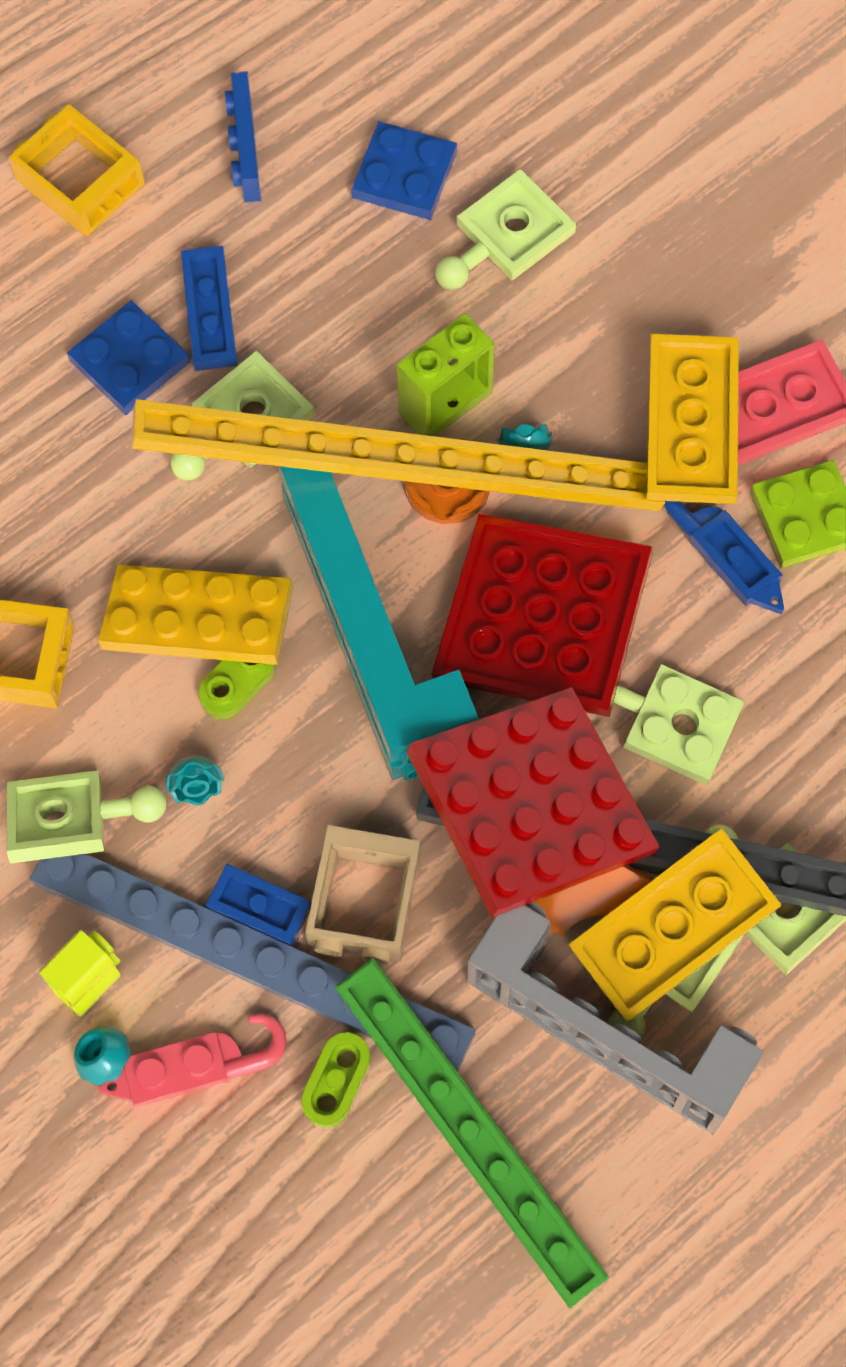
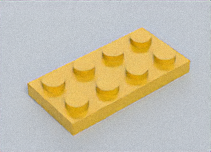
(693, 419)
(196, 614)
(674, 925)

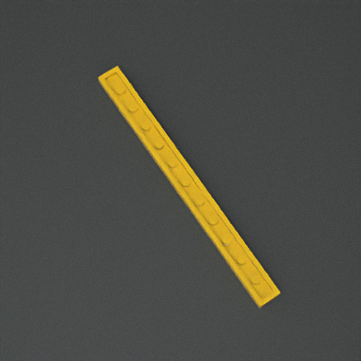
(389, 455)

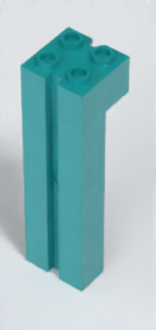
(393, 703)

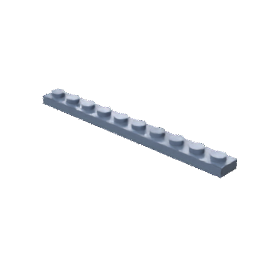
(224, 943)

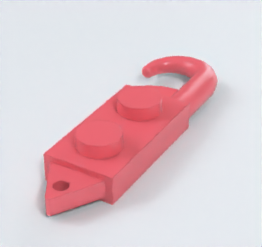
(193, 1065)

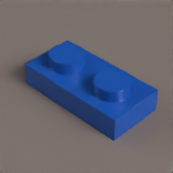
(259, 905)

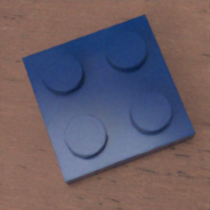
(404, 170)
(128, 357)

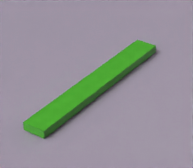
(472, 1133)

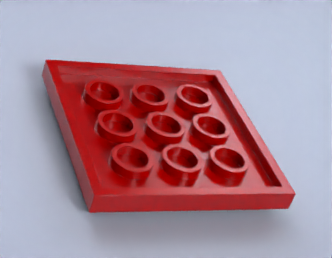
(543, 612)
(531, 801)

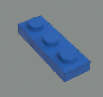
(243, 137)
(208, 308)

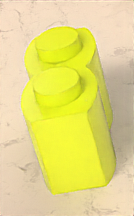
(82, 971)

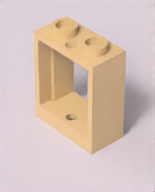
(372, 849)

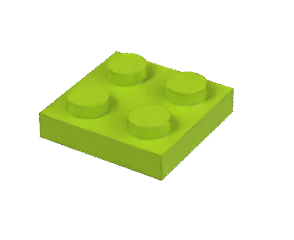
(803, 512)

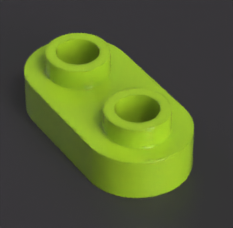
(243, 684)
(336, 1081)

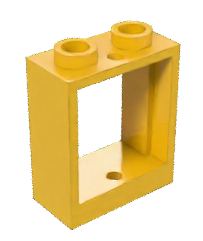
(103, 195)
(54, 654)

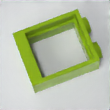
(430, 383)

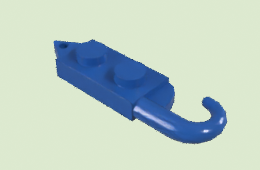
(731, 554)

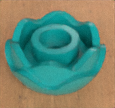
(526, 437)
(194, 780)
(101, 1055)

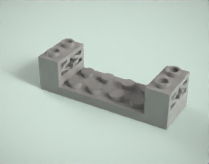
(502, 971)

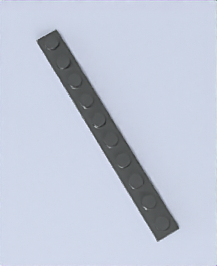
(788, 874)

